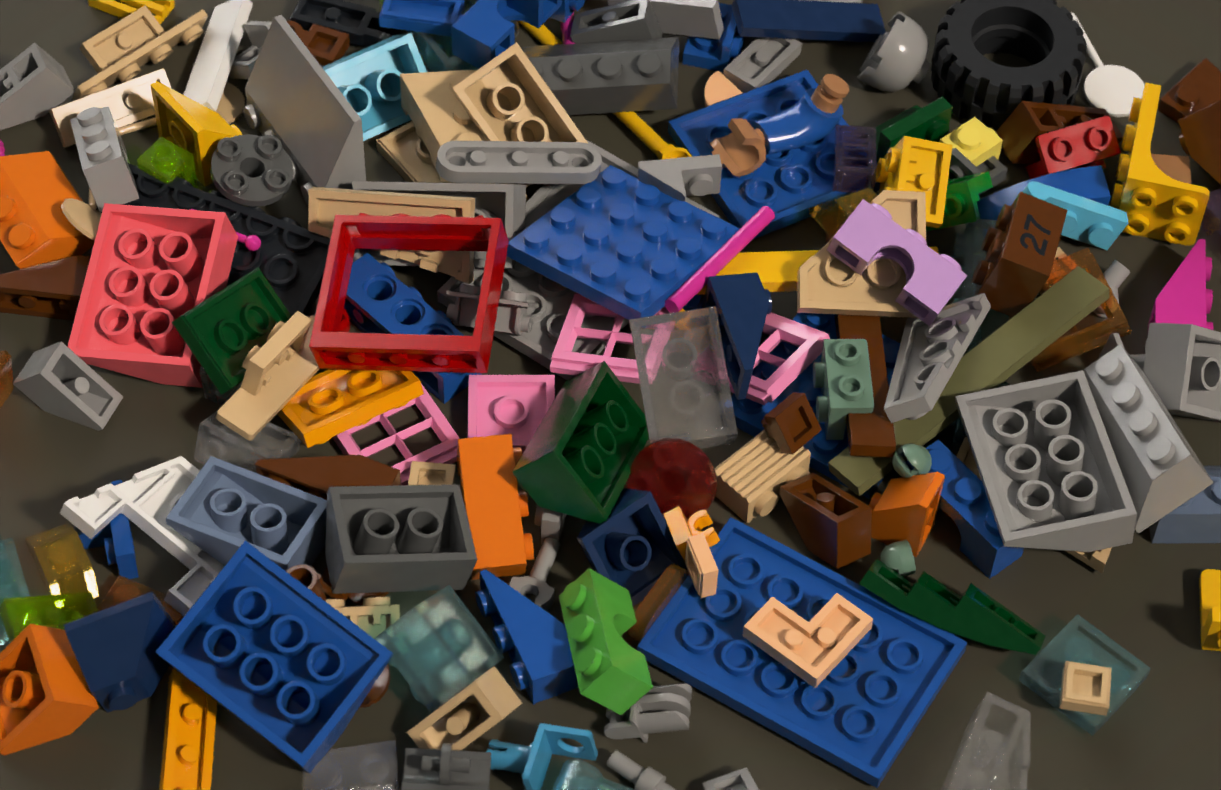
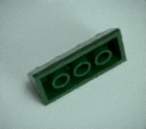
(584, 447)

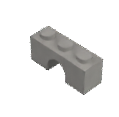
(103, 157)

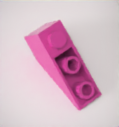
(1185, 295)

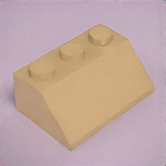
(514, 102)

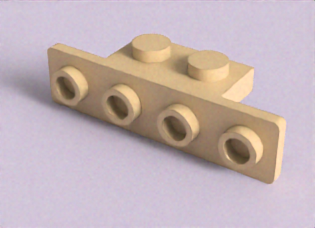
(130, 44)
(271, 377)

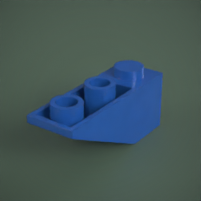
(531, 637)

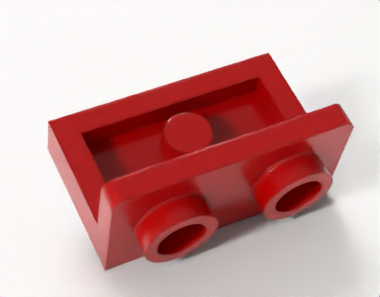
(1075, 147)

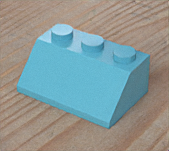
(372, 81)

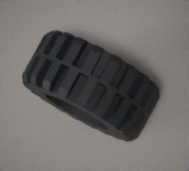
(1017, 27)

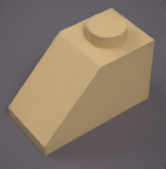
(467, 713)

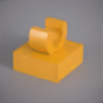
(682, 528)

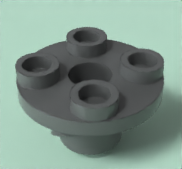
(251, 169)

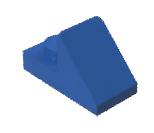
(118, 544)

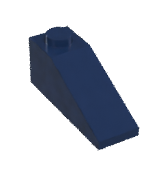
(741, 317)

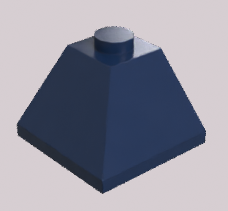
(631, 544)
(120, 648)

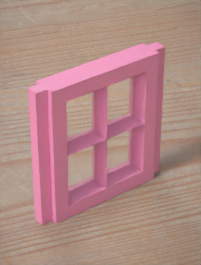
(800, 335)
(574, 363)
(442, 453)

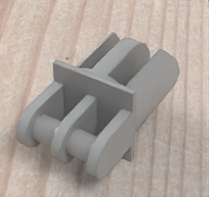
(658, 711)

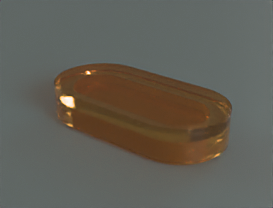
(657, 600)

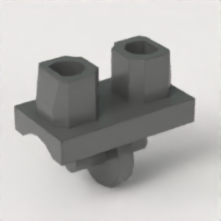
(446, 769)

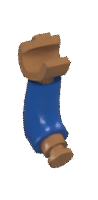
(795, 127)

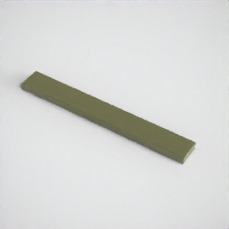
(985, 369)

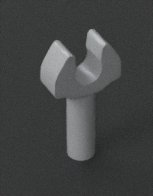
(535, 582)

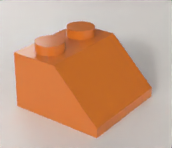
(41, 690)

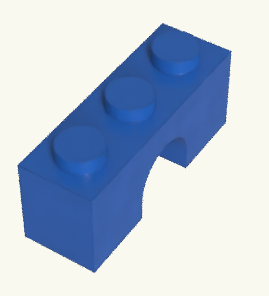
(487, 27)
(968, 505)

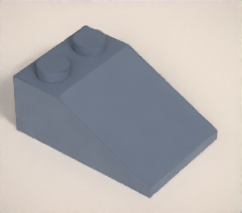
(239, 505)

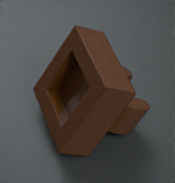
(791, 423)

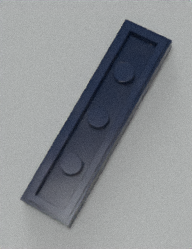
(808, 20)

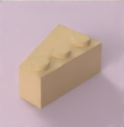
(437, 110)

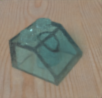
(439, 648)

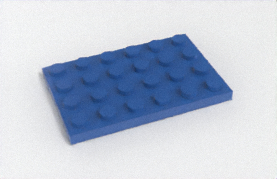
(862, 706)

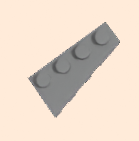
(930, 357)

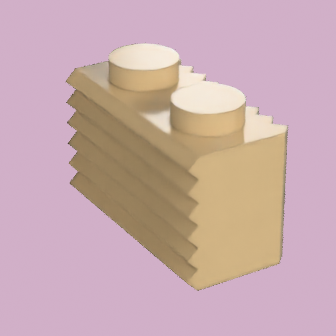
(753, 476)

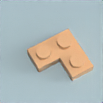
(808, 647)

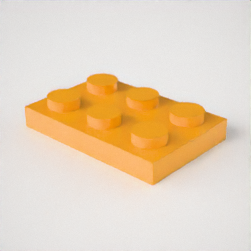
(346, 399)

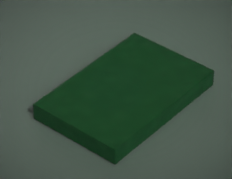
(230, 325)

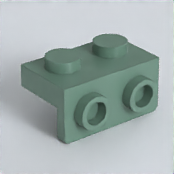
(844, 384)

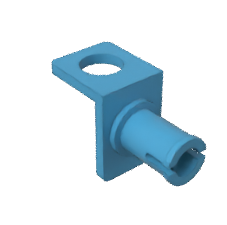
(535, 759)

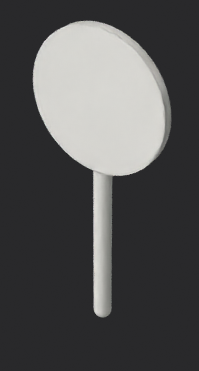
(1110, 85)

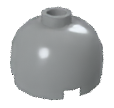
(897, 56)

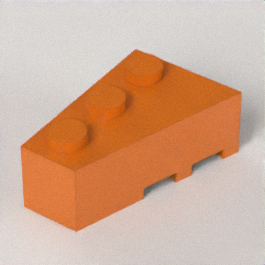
(494, 504)

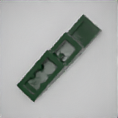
(970, 616)

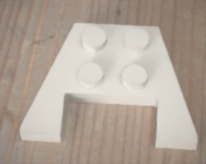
(147, 502)

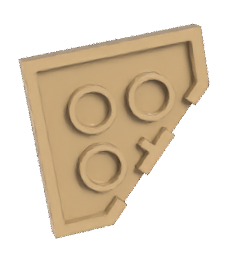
(834, 288)

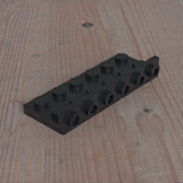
(288, 253)

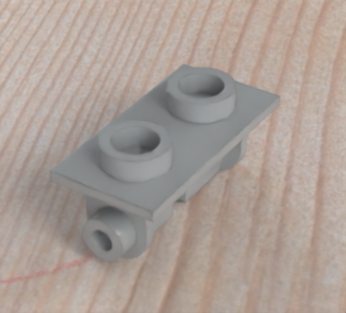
(511, 311)

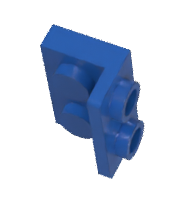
(715, 53)

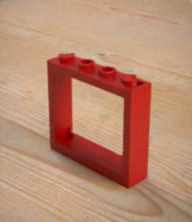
(407, 351)

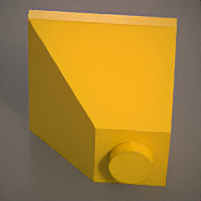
(190, 127)

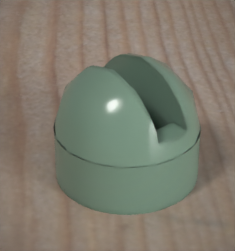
(916, 455)
(899, 558)

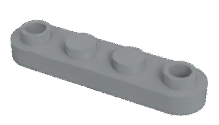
(518, 162)

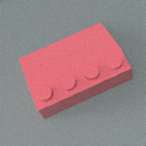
(141, 278)

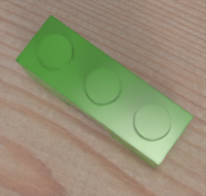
(605, 665)

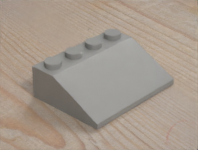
(306, 111)
(1048, 465)

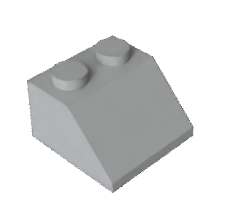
(1185, 369)

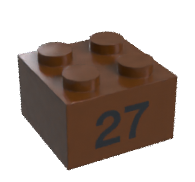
(1019, 253)

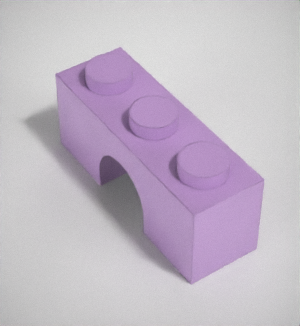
(873, 235)

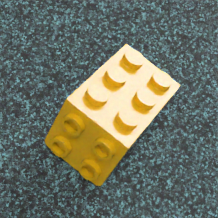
(1154, 201)

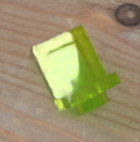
(166, 161)

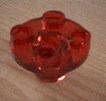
(675, 475)

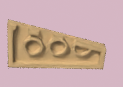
(328, 202)

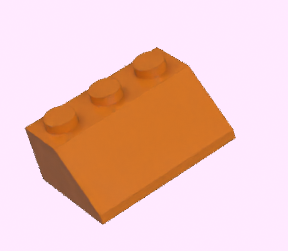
(31, 210)

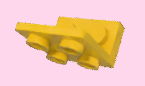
(918, 167)

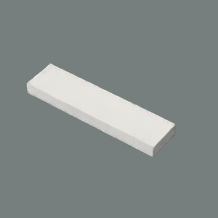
(218, 52)

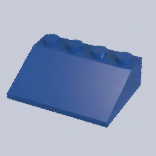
(276, 656)

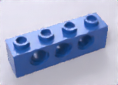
(387, 306)

